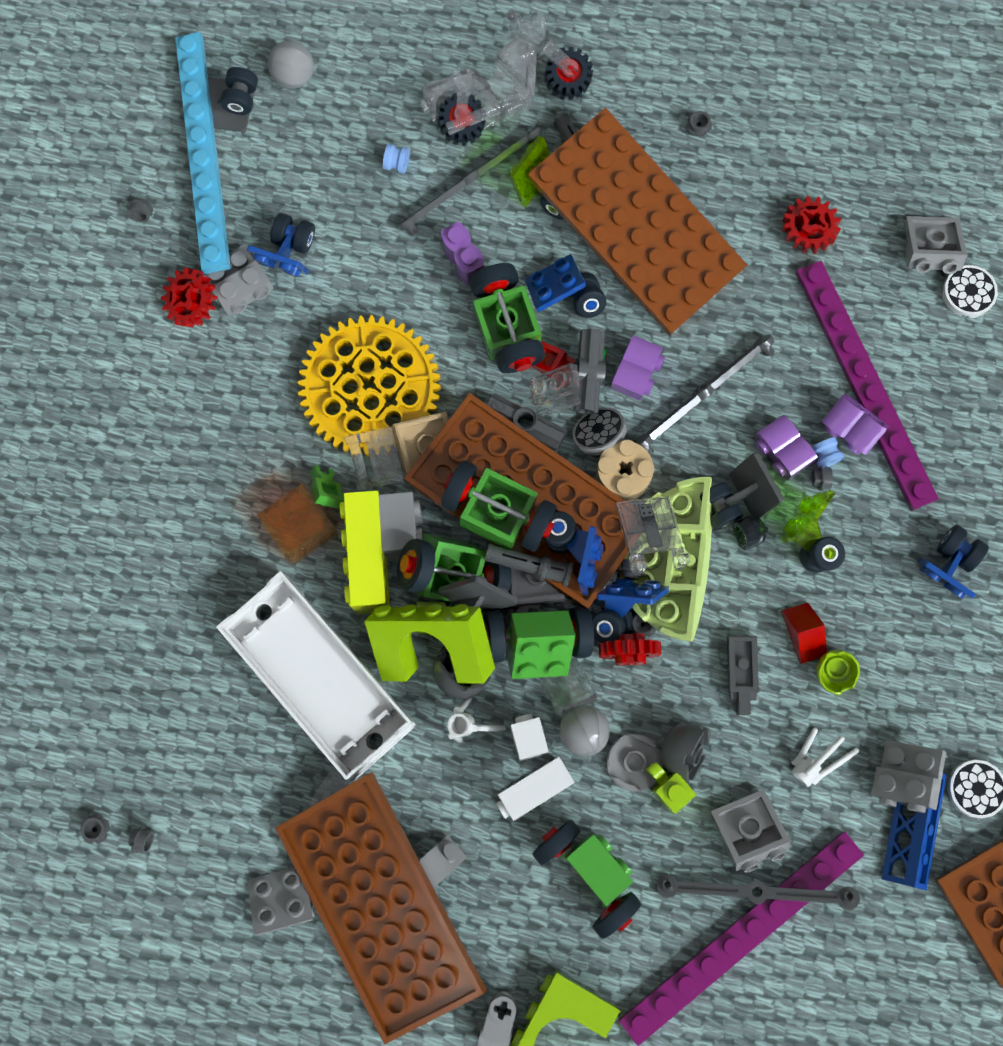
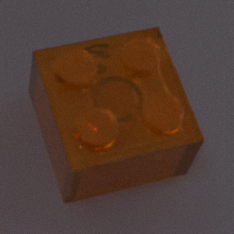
(297, 524)

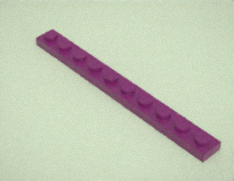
(866, 384)
(737, 941)

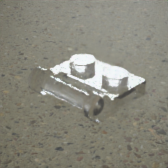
(383, 457)

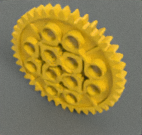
(364, 338)

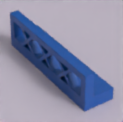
(921, 845)

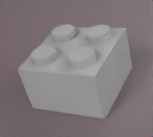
(399, 522)

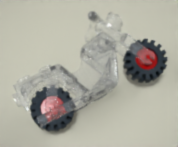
(511, 87)

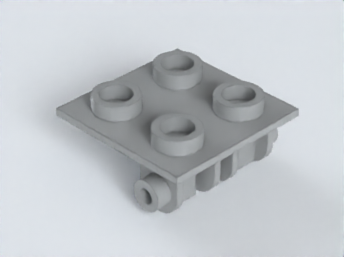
(278, 901)

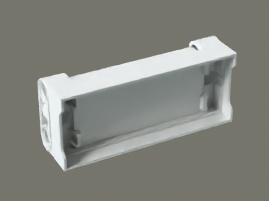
(316, 677)

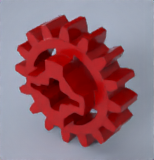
(809, 236)
(188, 297)
(630, 649)

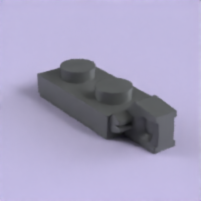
(742, 671)

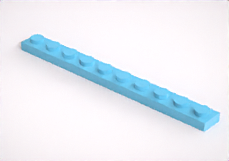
(202, 154)

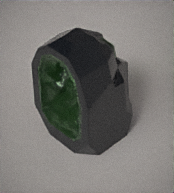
(749, 532)

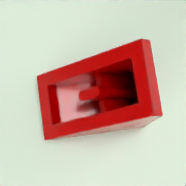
(806, 632)

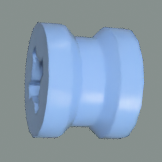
(396, 158)
(827, 452)

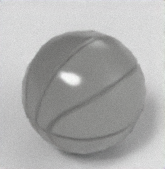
(290, 64)
(584, 731)

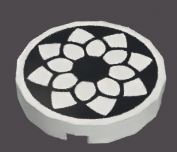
(970, 291)
(976, 789)

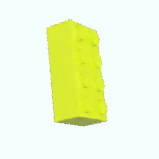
(365, 561)

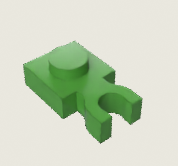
(324, 489)

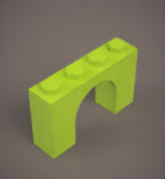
(457, 627)
(567, 1000)

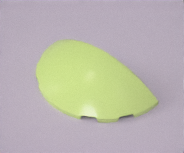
(680, 609)

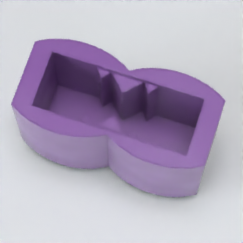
(461, 252)
(637, 368)
(854, 424)
(785, 448)

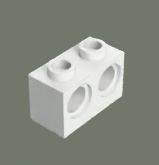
(528, 737)

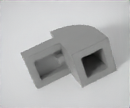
(442, 860)

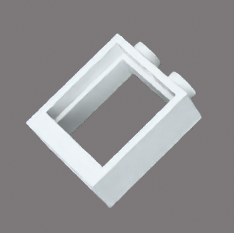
(534, 789)

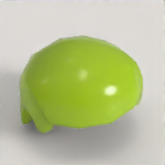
(837, 671)

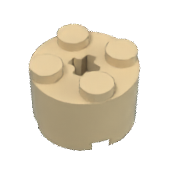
(625, 456)

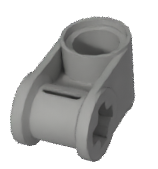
(498, 1027)

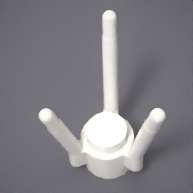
(463, 724)
(808, 770)

